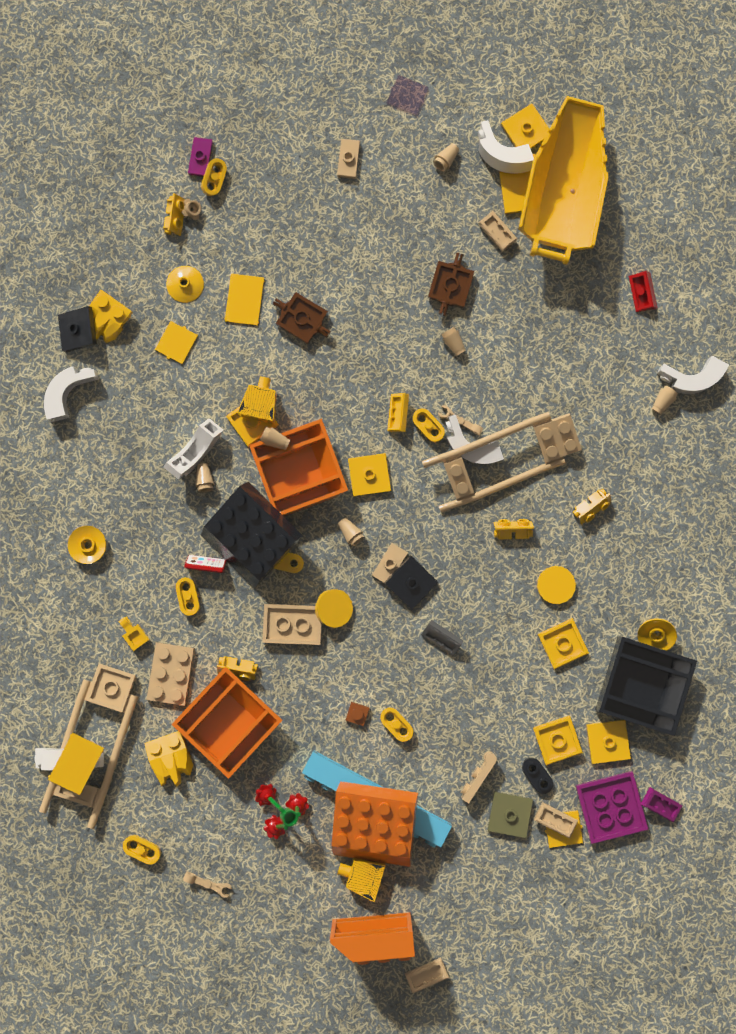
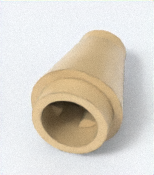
(446, 157)
(453, 341)
(664, 399)
(274, 439)
(204, 479)
(351, 532)

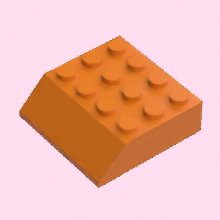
(303, 472)
(227, 722)
(374, 823)
(374, 938)

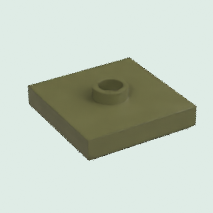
(510, 814)

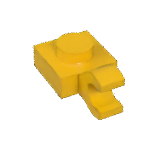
(134, 635)

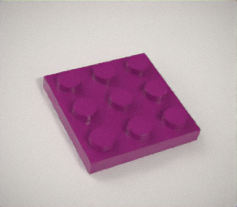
(611, 807)

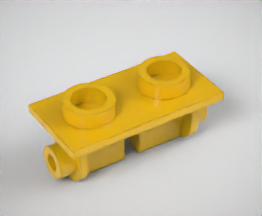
(174, 222)
(599, 501)
(523, 529)
(244, 671)

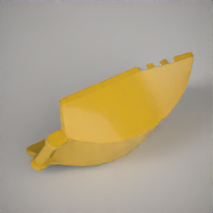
(567, 160)

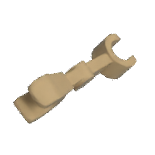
(476, 429)
(193, 878)

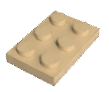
(291, 624)
(170, 674)

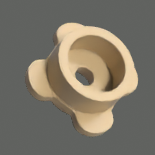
(196, 206)

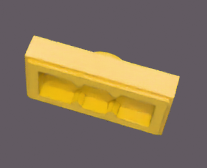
(398, 412)

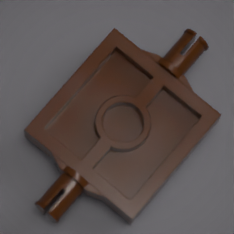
(451, 284)
(301, 318)

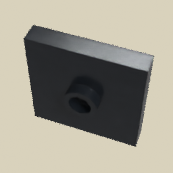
(77, 329)
(411, 582)

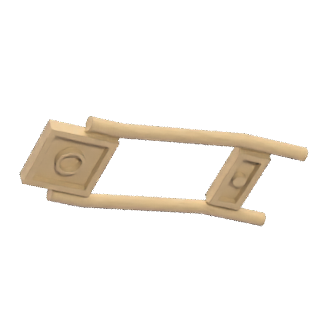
(555, 437)
(112, 690)

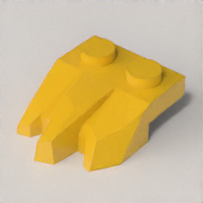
(108, 316)
(169, 757)

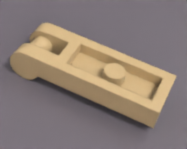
(479, 775)

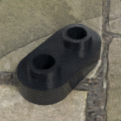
(537, 776)

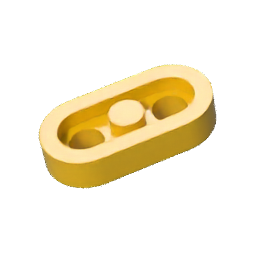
(214, 178)
(428, 425)
(285, 563)
(185, 597)
(396, 724)
(141, 851)

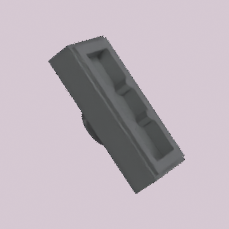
(442, 637)

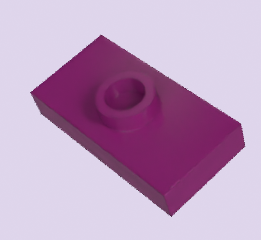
(200, 156)
(661, 804)

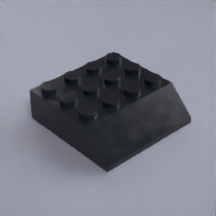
(250, 534)
(646, 685)

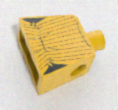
(259, 402)
(363, 877)

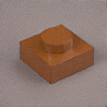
(357, 713)

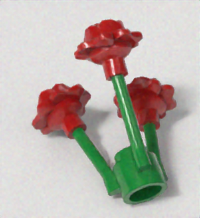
(288, 817)

